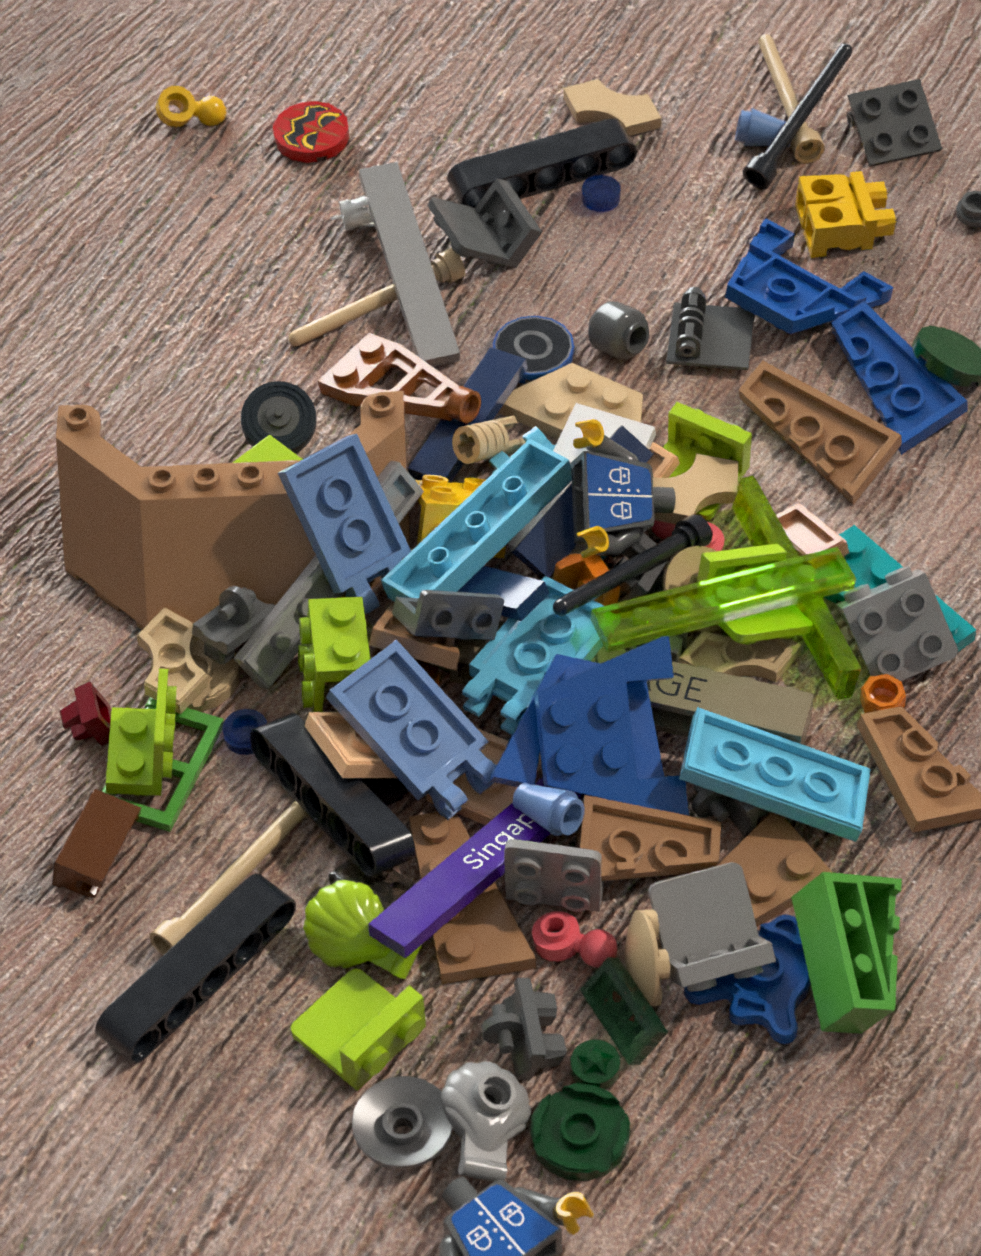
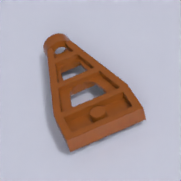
(373, 356)

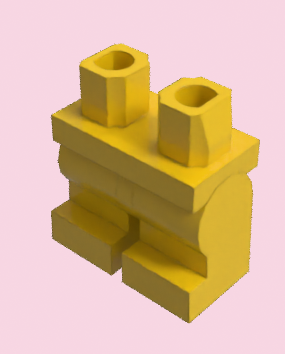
(842, 212)

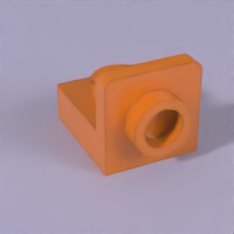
(576, 571)

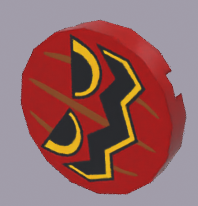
(311, 131)

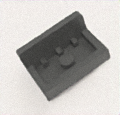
(450, 614)

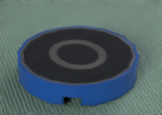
(540, 341)

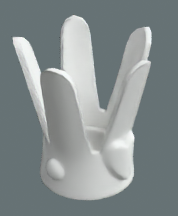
(354, 213)

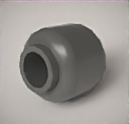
(618, 330)

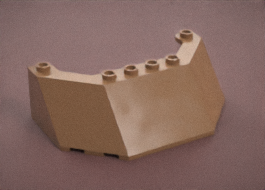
(191, 529)

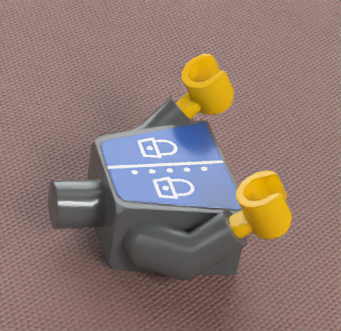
(612, 494)
(507, 1220)

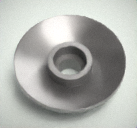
(395, 1104)

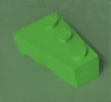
(848, 947)

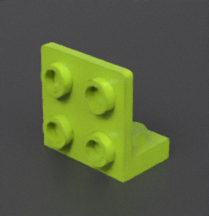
(142, 744)

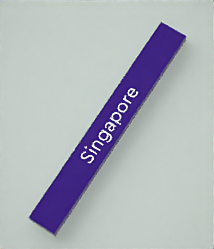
(453, 882)

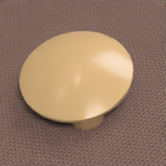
(642, 956)

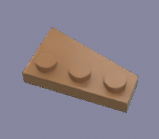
(431, 650)
(918, 775)
(646, 840)

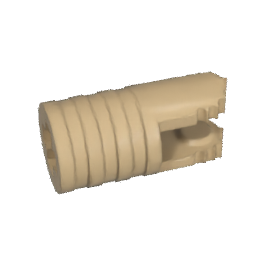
(485, 440)

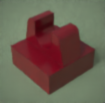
(88, 715)

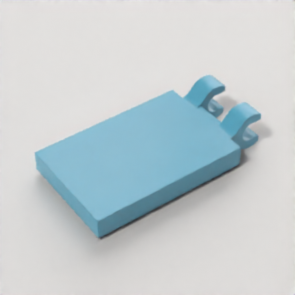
(522, 652)

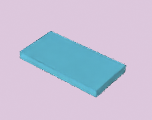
(776, 774)

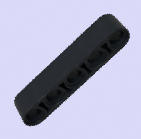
(546, 162)
(339, 805)
(195, 968)

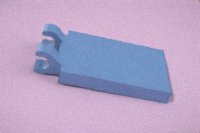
(346, 517)
(414, 728)

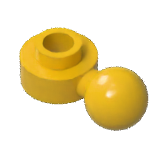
(209, 109)

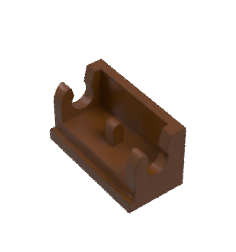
(94, 843)

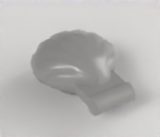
(486, 1112)

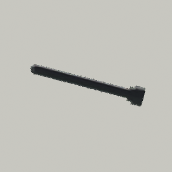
(762, 168)
(686, 533)

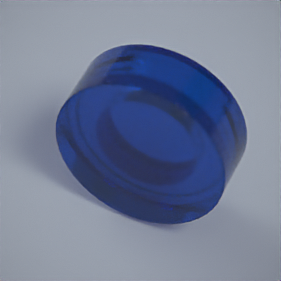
(601, 193)
(238, 727)

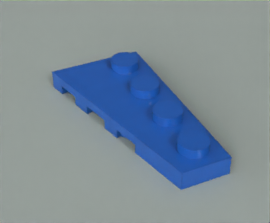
(895, 380)

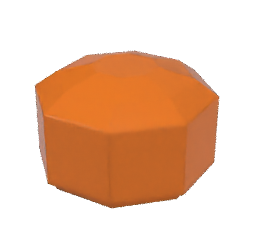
(882, 693)

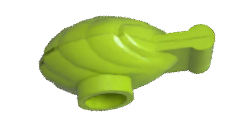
(340, 930)

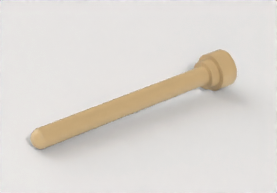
(807, 143)
(446, 267)
(172, 931)

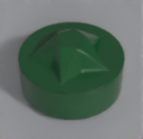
(595, 1064)

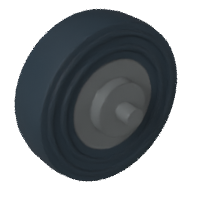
(279, 411)

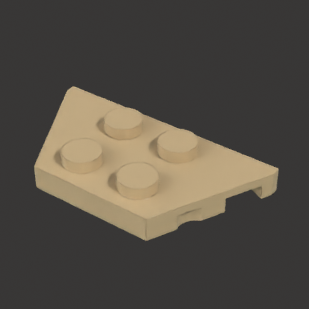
(551, 399)

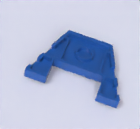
(789, 294)
(589, 732)
(522, 752)

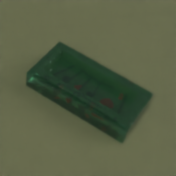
(623, 1011)

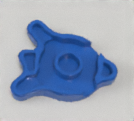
(774, 993)

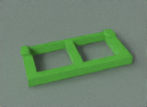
(187, 772)

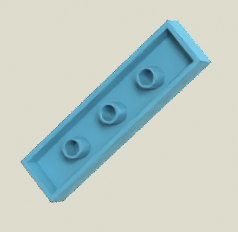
(481, 523)

